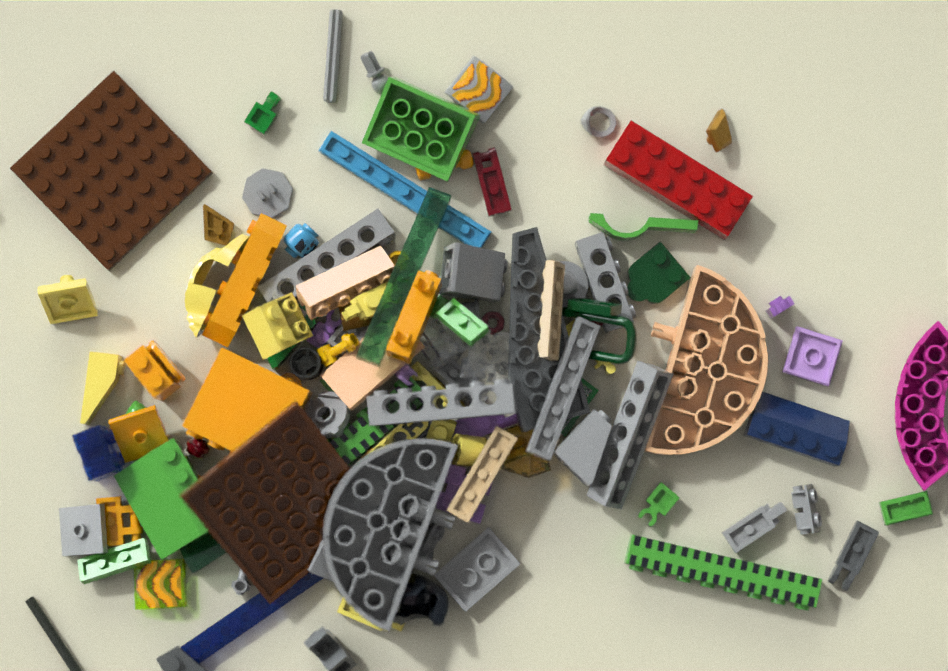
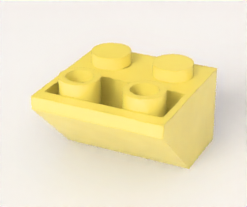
(277, 325)

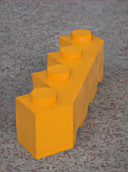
(241, 286)

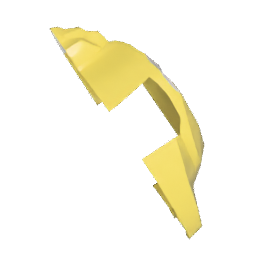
(198, 297)

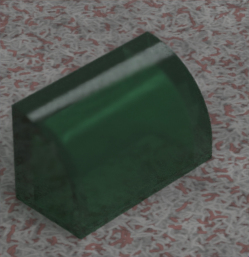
(202, 552)

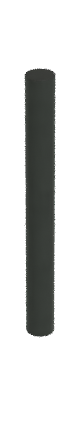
(52, 634)

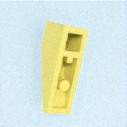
(101, 378)

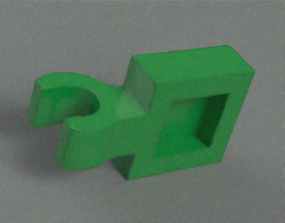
(262, 116)

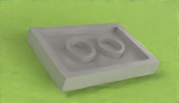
(477, 569)

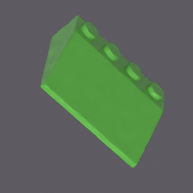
(420, 128)
(153, 493)

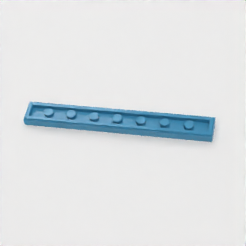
(399, 188)

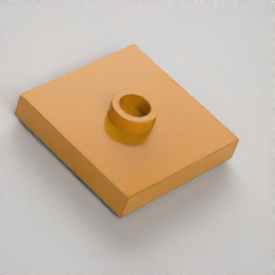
(138, 432)

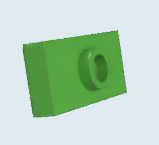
(905, 508)

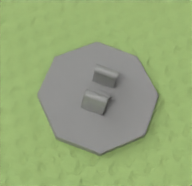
(267, 193)

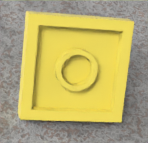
(67, 300)

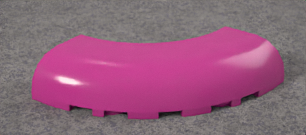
(921, 407)

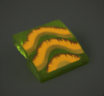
(160, 584)

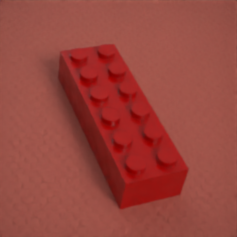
(678, 180)

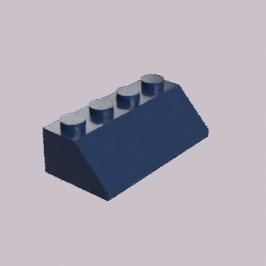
(798, 429)

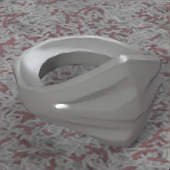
(585, 121)

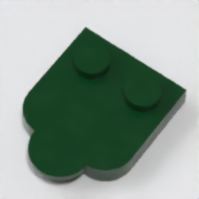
(655, 276)

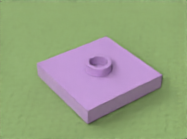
(812, 356)

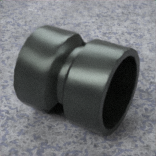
(306, 363)

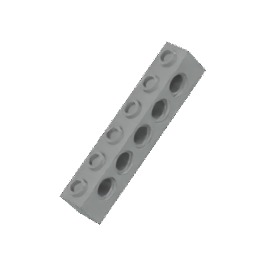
(372, 222)
(379, 403)
(629, 434)

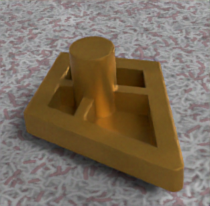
(719, 132)
(216, 226)

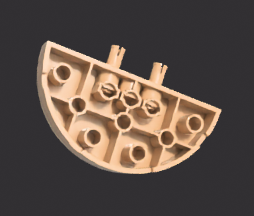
(715, 367)

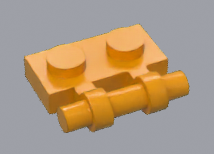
(114, 521)

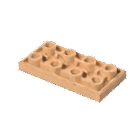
(356, 379)

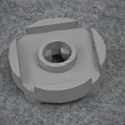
(338, 410)

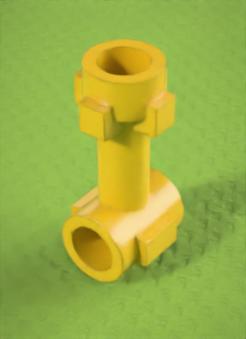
(328, 353)

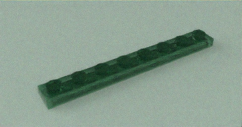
(403, 275)

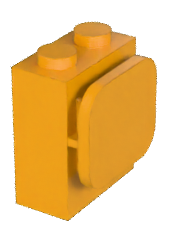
(155, 370)

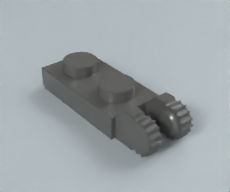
(854, 553)

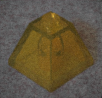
(519, 460)

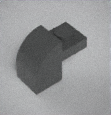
(329, 651)

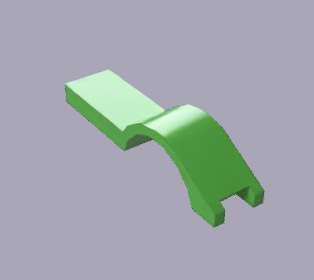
(652, 223)
(459, 320)

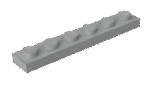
(563, 388)

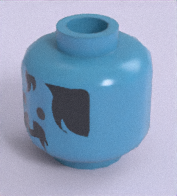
(301, 240)

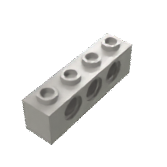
(602, 245)

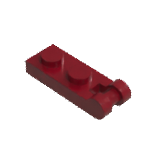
(492, 183)

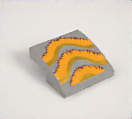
(479, 88)

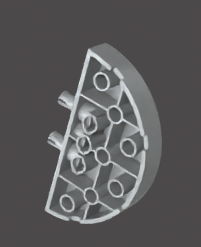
(380, 522)

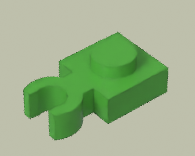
(660, 501)

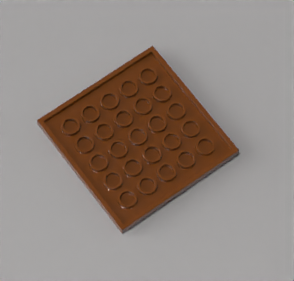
(111, 170)
(271, 500)

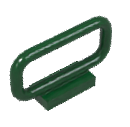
(605, 313)

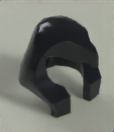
(422, 600)

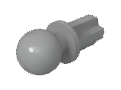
(374, 70)

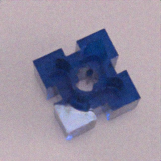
(98, 453)

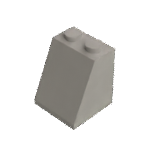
(473, 272)
(585, 446)

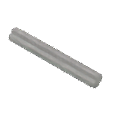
(333, 56)

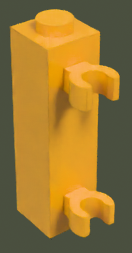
(414, 316)

